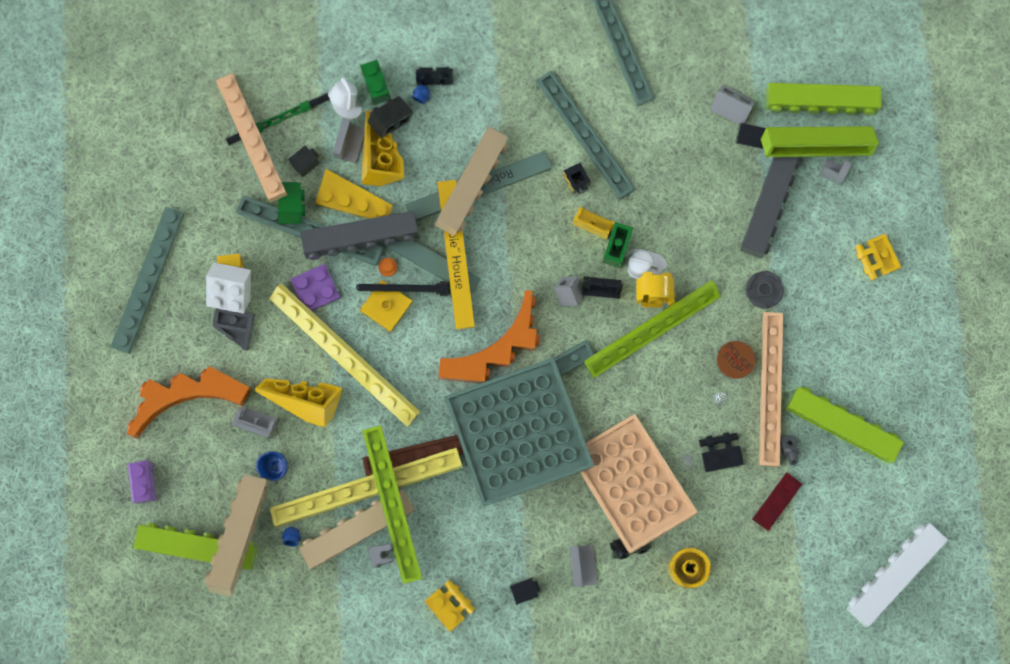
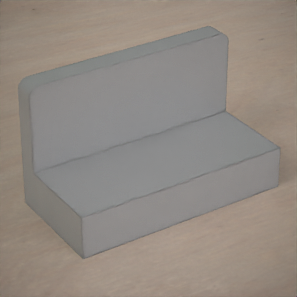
(732, 105)
(348, 141)
(583, 565)

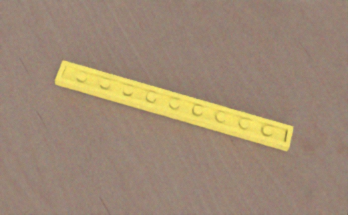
(344, 355)
(363, 488)

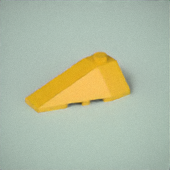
(380, 158)
(309, 403)

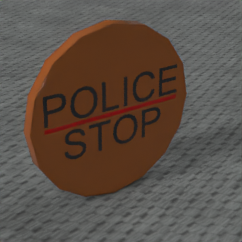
(735, 359)

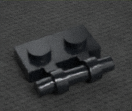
(721, 458)

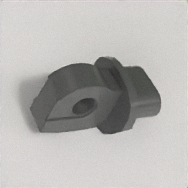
(789, 451)

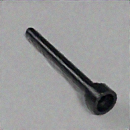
(440, 288)

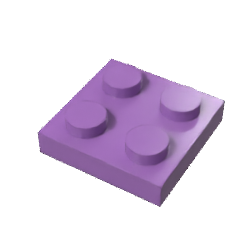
(315, 288)

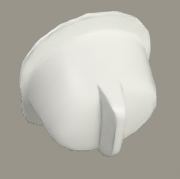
(345, 99)
(644, 261)

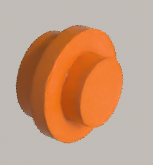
(388, 267)

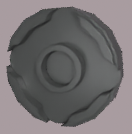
(764, 289)

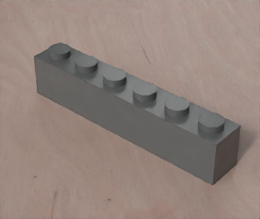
(768, 206)
(359, 235)

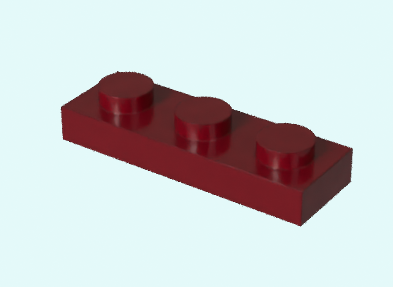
(777, 501)

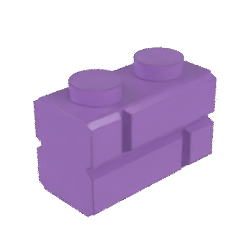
(142, 482)

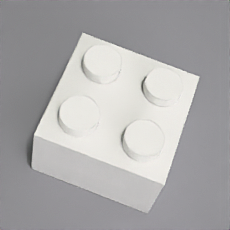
(228, 288)

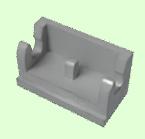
(255, 422)
(378, 555)

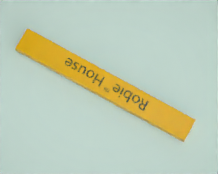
(457, 267)

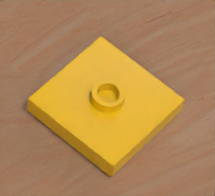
(386, 307)

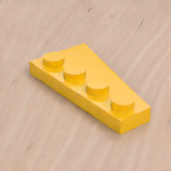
(349, 198)

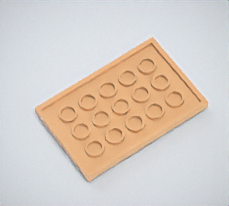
(635, 485)

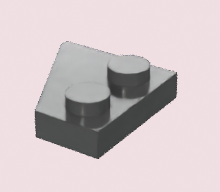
(235, 326)

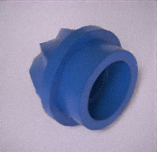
(421, 94)
(291, 536)

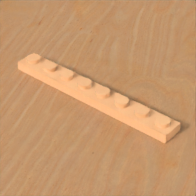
(251, 138)
(771, 389)

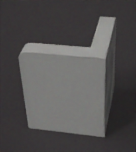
(835, 171)
(569, 291)

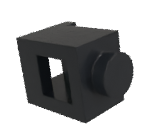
(577, 172)

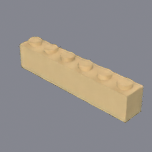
(471, 181)
(348, 533)
(237, 535)

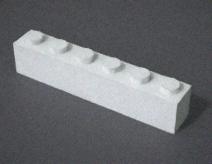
(897, 574)

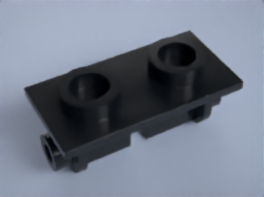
(427, 76)
(602, 287)
(621, 552)

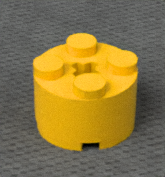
(655, 289)
(700, 568)

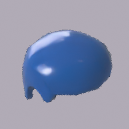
(266, 463)

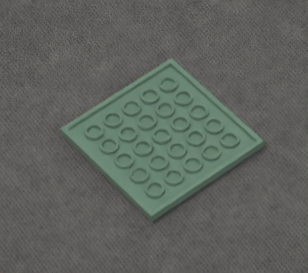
(518, 432)

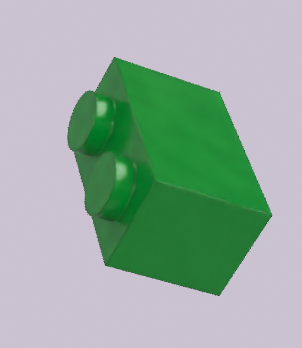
(375, 82)
(290, 206)
(617, 245)

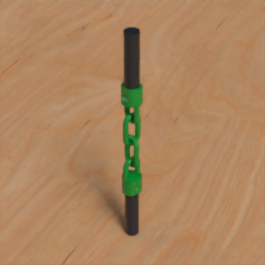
(304, 106)

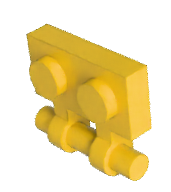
(883, 255)
(445, 610)

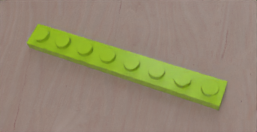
(652, 329)
(392, 504)

